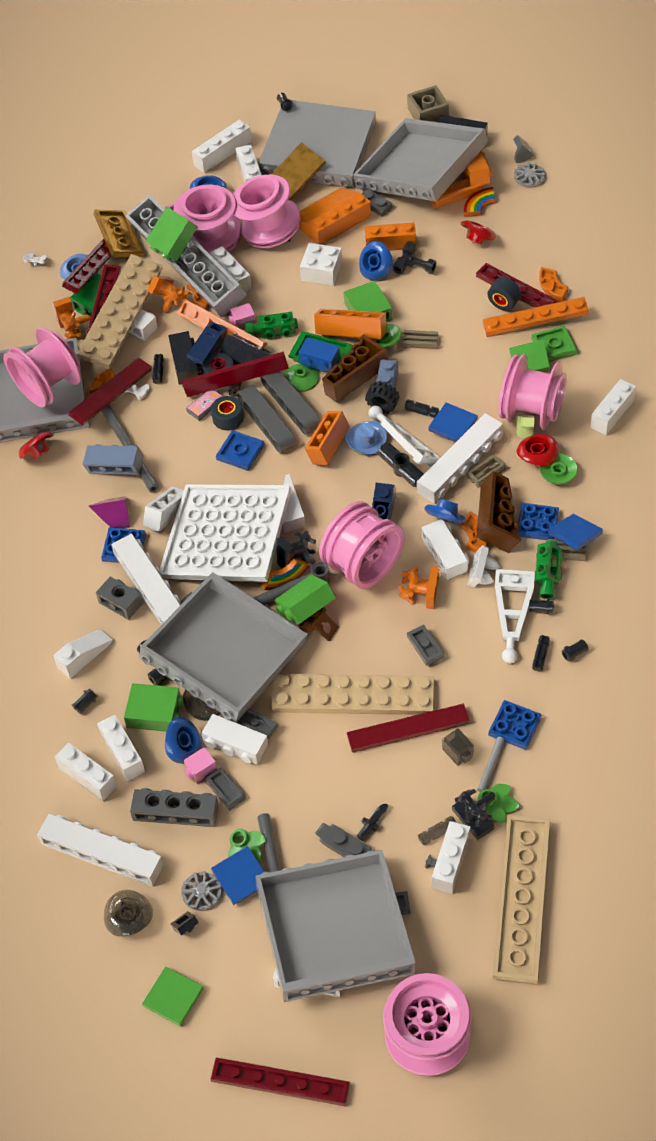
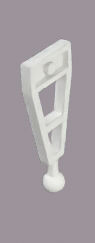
(419, 451)
(513, 581)

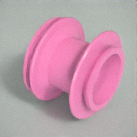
(212, 211)
(266, 211)
(43, 366)
(532, 391)
(430, 998)

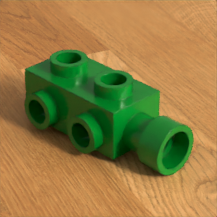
(273, 325)
(548, 568)

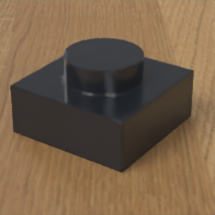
(184, 923)

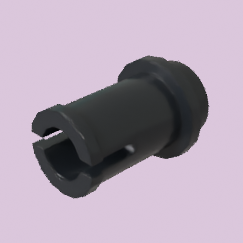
(285, 103)
(541, 606)
(572, 651)
(84, 701)

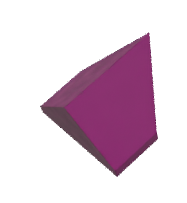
(113, 512)

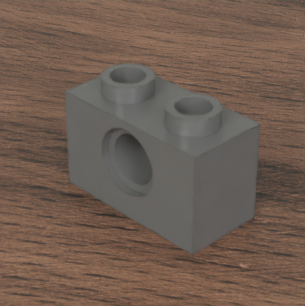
(110, 596)

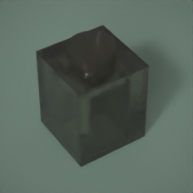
(458, 747)

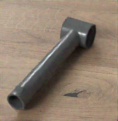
(317, 569)

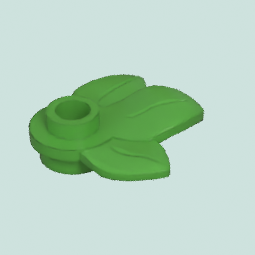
(502, 804)
(251, 839)

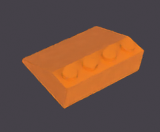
(334, 215)

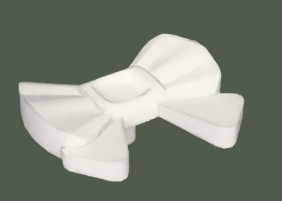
(30, 258)
(139, 392)

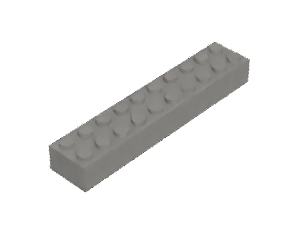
(194, 264)

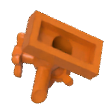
(164, 286)
(66, 317)
(421, 586)

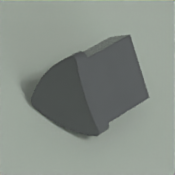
(523, 150)

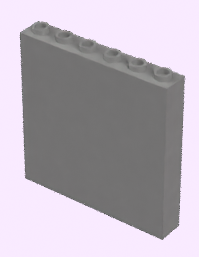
(330, 131)
(420, 159)
(24, 419)
(223, 647)
(334, 925)

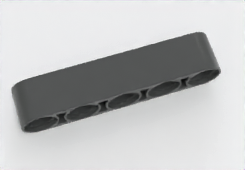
(291, 402)
(266, 418)

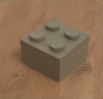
(427, 104)

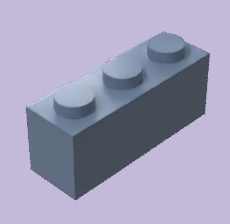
(113, 459)

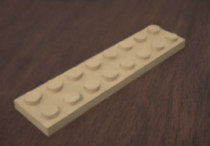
(119, 312)
(353, 694)
(521, 899)

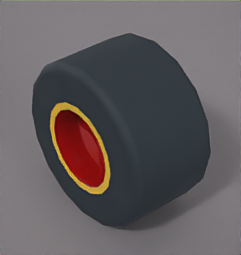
(504, 294)
(227, 413)

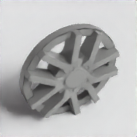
(528, 174)
(201, 891)

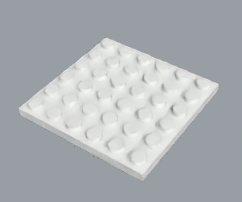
(225, 532)

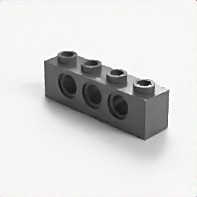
(182, 815)

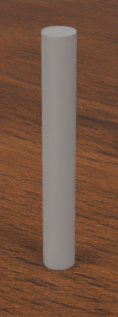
(491, 764)

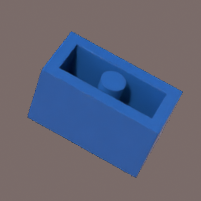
(319, 354)

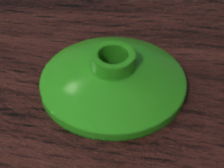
(391, 337)
(302, 377)
(560, 471)

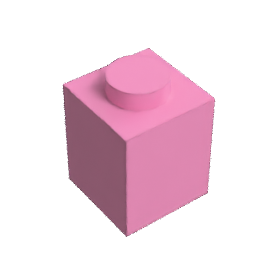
(241, 315)
(199, 765)

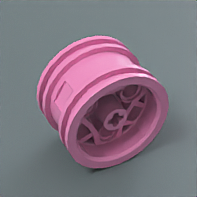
(361, 544)

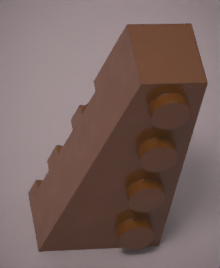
(354, 368)
(496, 513)

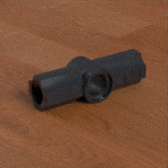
(400, 463)

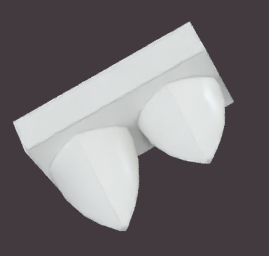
(480, 562)

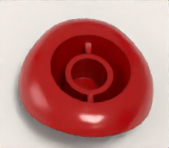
(478, 232)
(35, 446)
(538, 449)

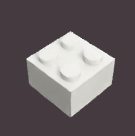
(321, 264)

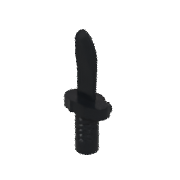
(370, 824)

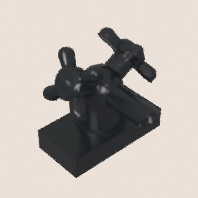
(287, 552)
(474, 812)

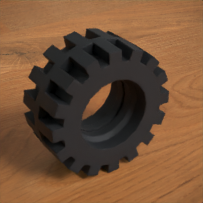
(383, 396)

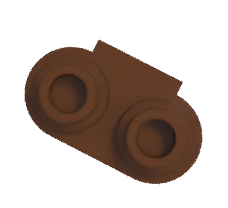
(314, 622)

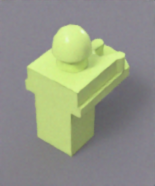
(525, 426)

